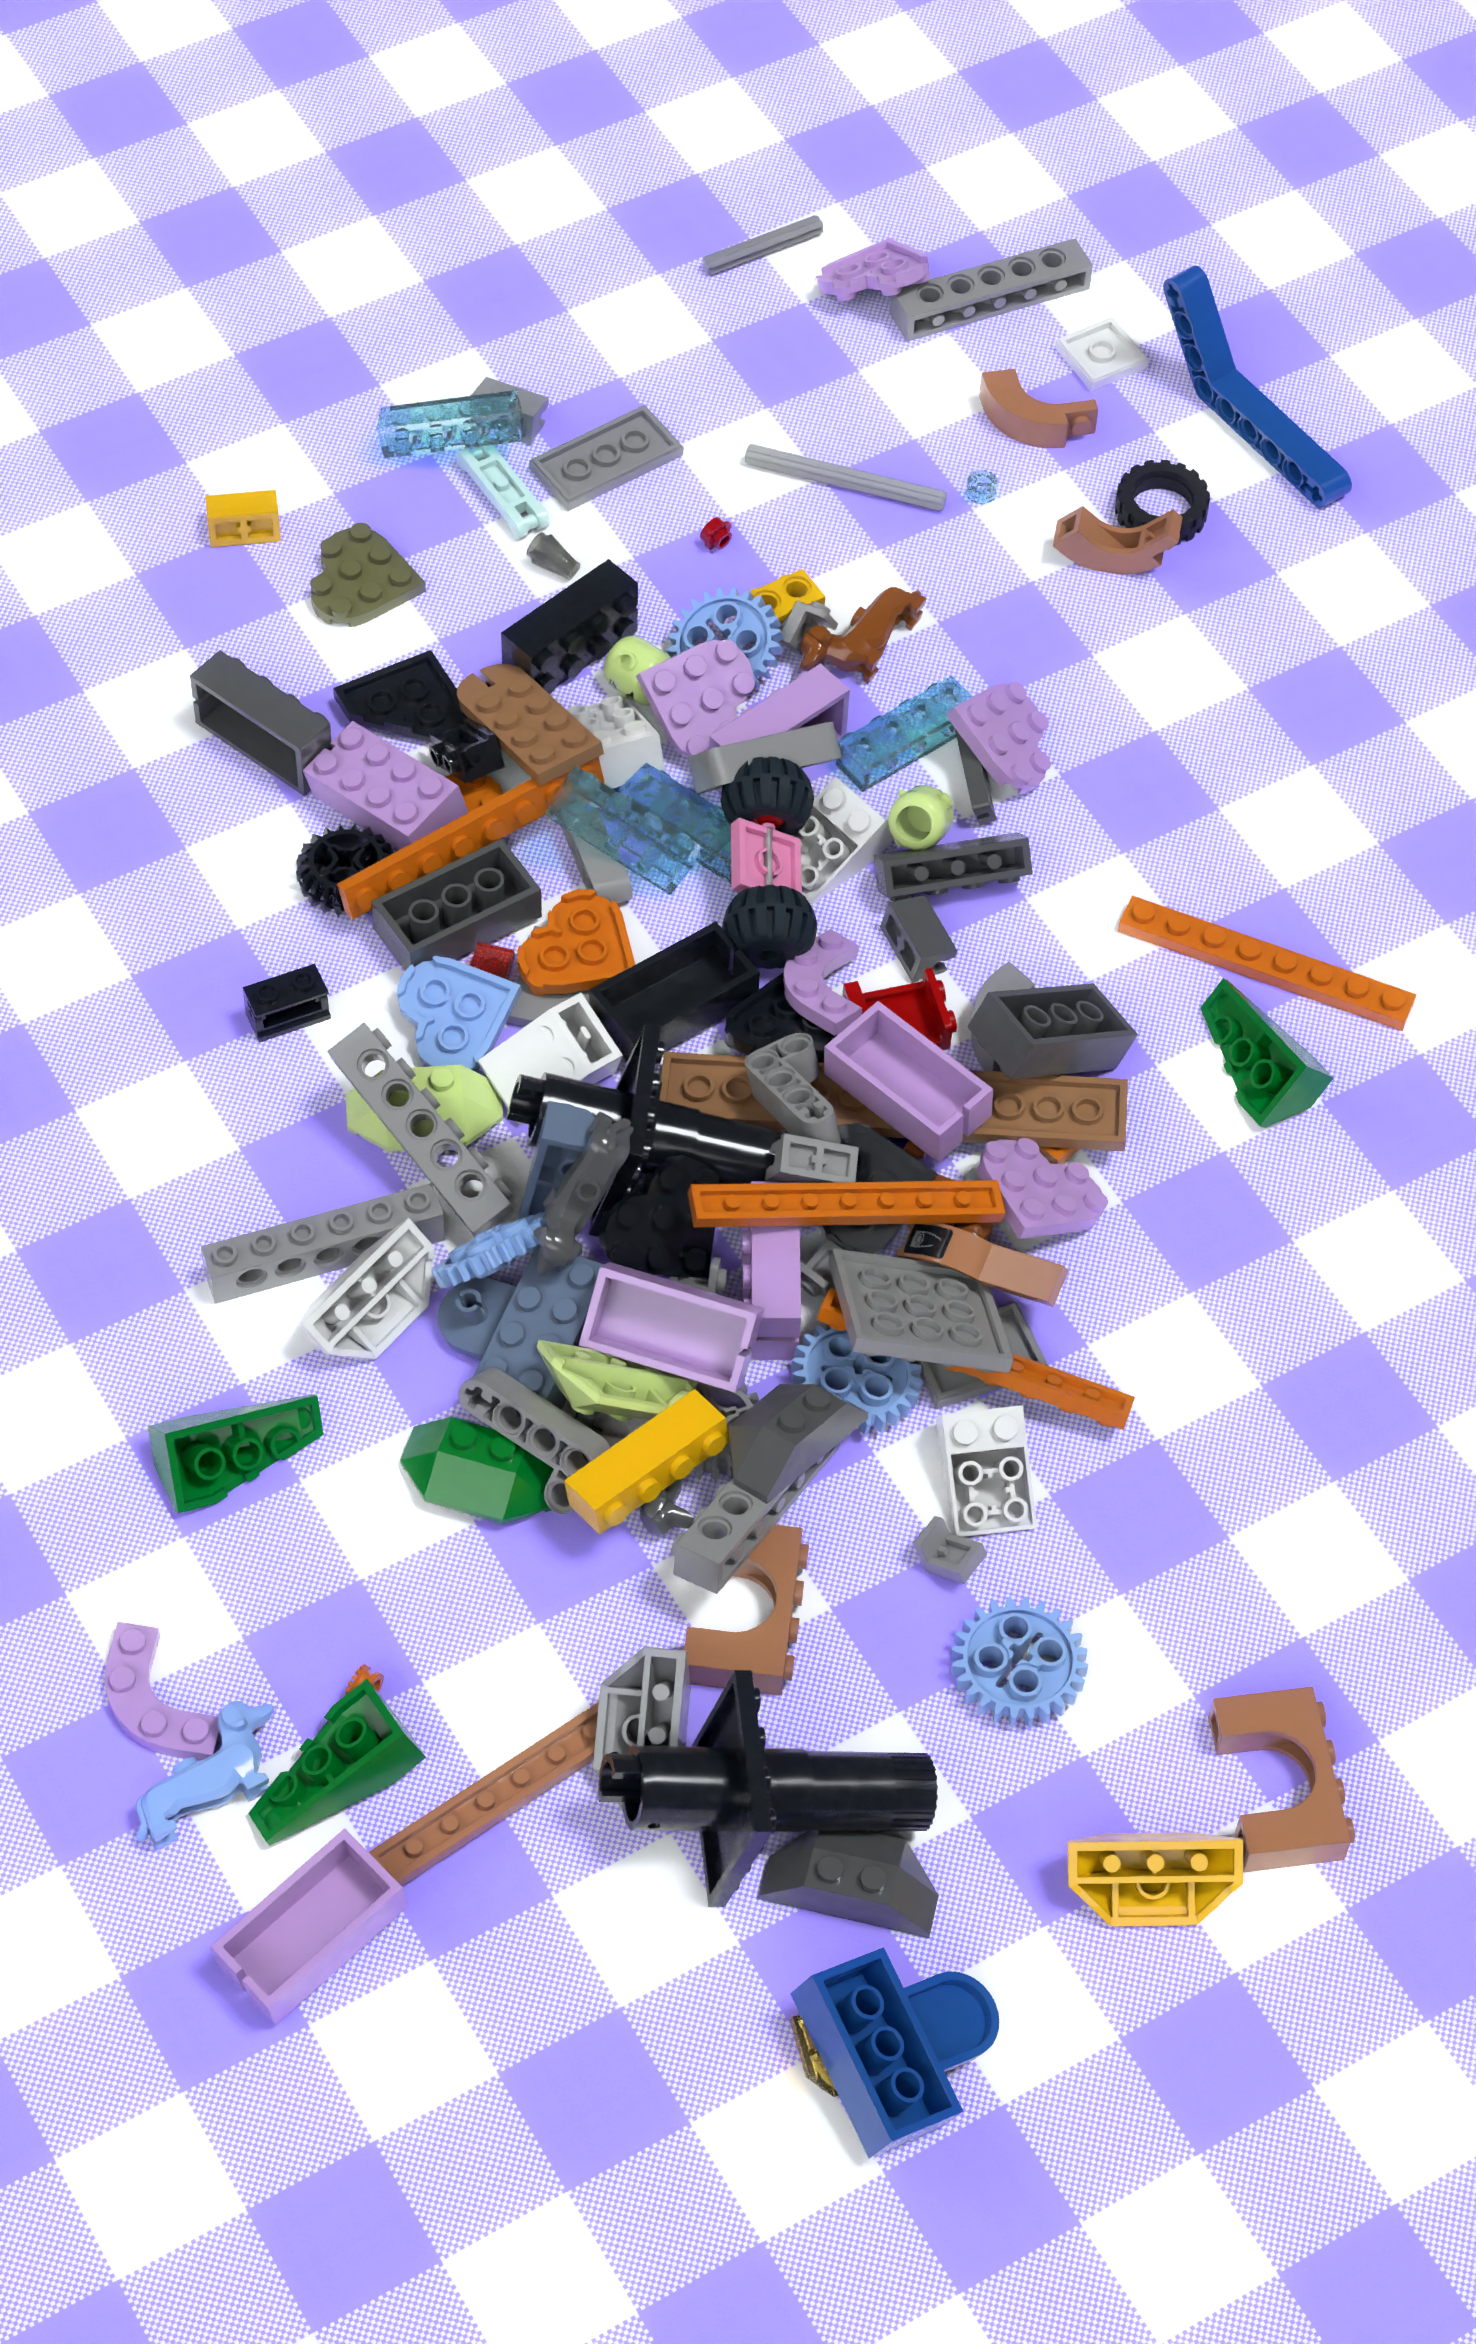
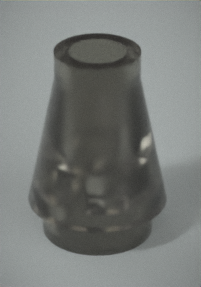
(551, 555)

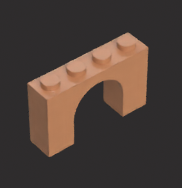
(762, 1649)
(1293, 1726)

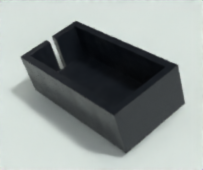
(573, 626)
(677, 988)

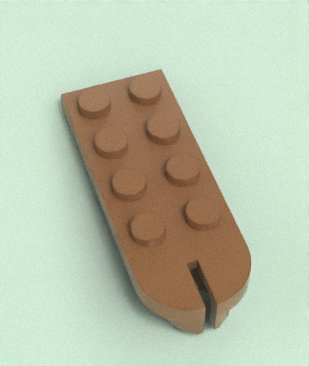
(527, 722)

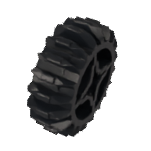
(343, 854)

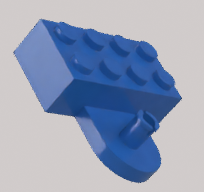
(895, 2043)

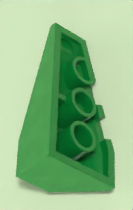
(219, 1450)
(348, 1760)

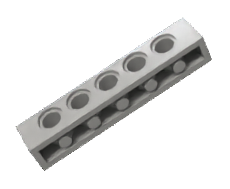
(991, 289)
(352, 1057)
(315, 1243)
(732, 1530)

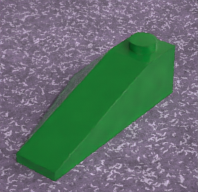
(1267, 1065)

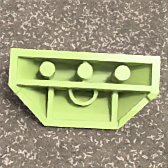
(460, 1092)
(611, 1384)

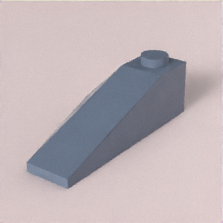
(559, 1144)

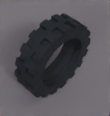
(1163, 476)

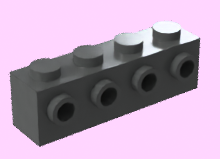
(953, 865)

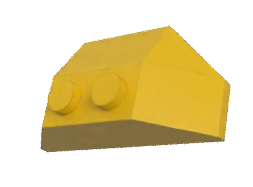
(1154, 1875)

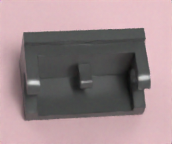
(917, 936)

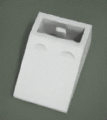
(625, 738)
(839, 840)
(560, 1042)
(987, 1470)

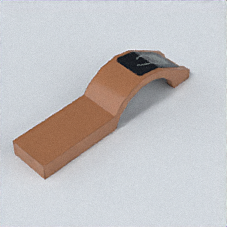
(985, 1261)

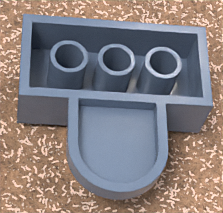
(505, 1321)

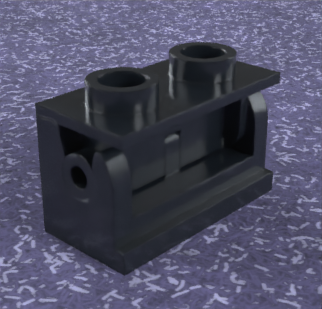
(466, 751)
(286, 1003)

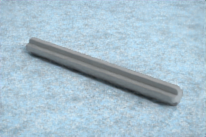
(845, 477)

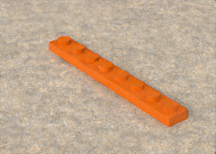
(453, 841)
(1267, 963)
(845, 1203)
(1031, 1380)

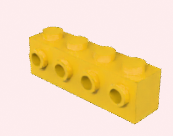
(647, 1461)

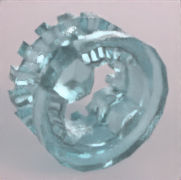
(985, 479)

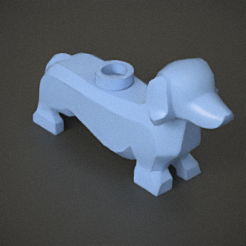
(209, 1781)

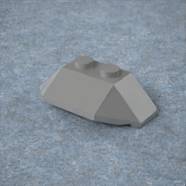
(644, 1703)

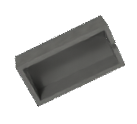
(258, 719)

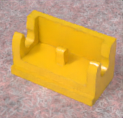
(243, 518)

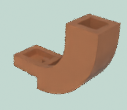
(1029, 419)
(1116, 549)

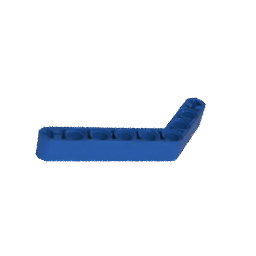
(1239, 401)

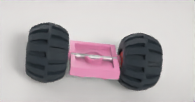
(765, 810)

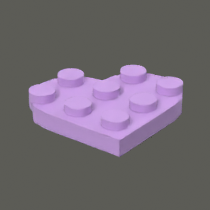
(878, 267)
(697, 692)
(1004, 733)
(1038, 1194)

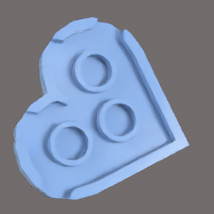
(455, 1010)

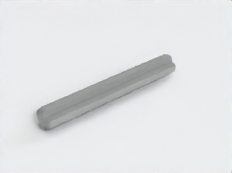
(762, 244)

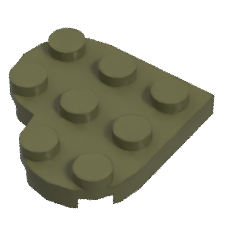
(361, 577)

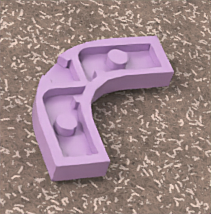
(806, 985)
(140, 1711)

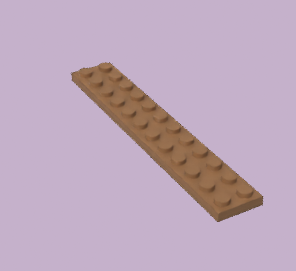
(1046, 1109)

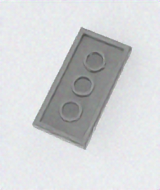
(606, 457)

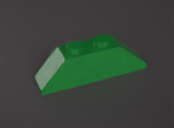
(475, 1471)

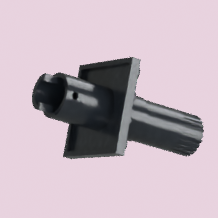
(660, 1130)
(746, 1792)

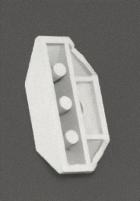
(374, 1296)

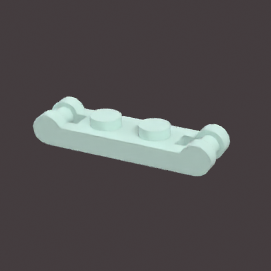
(503, 489)

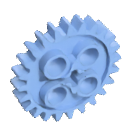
(752, 624)
(489, 1251)
(858, 1377)
(1051, 1681)

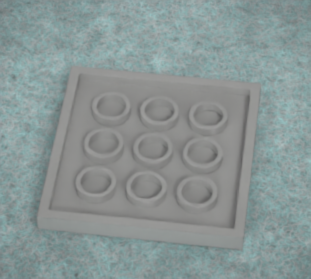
(918, 1312)

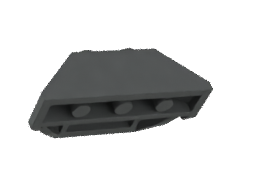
(787, 1436)
(853, 1878)

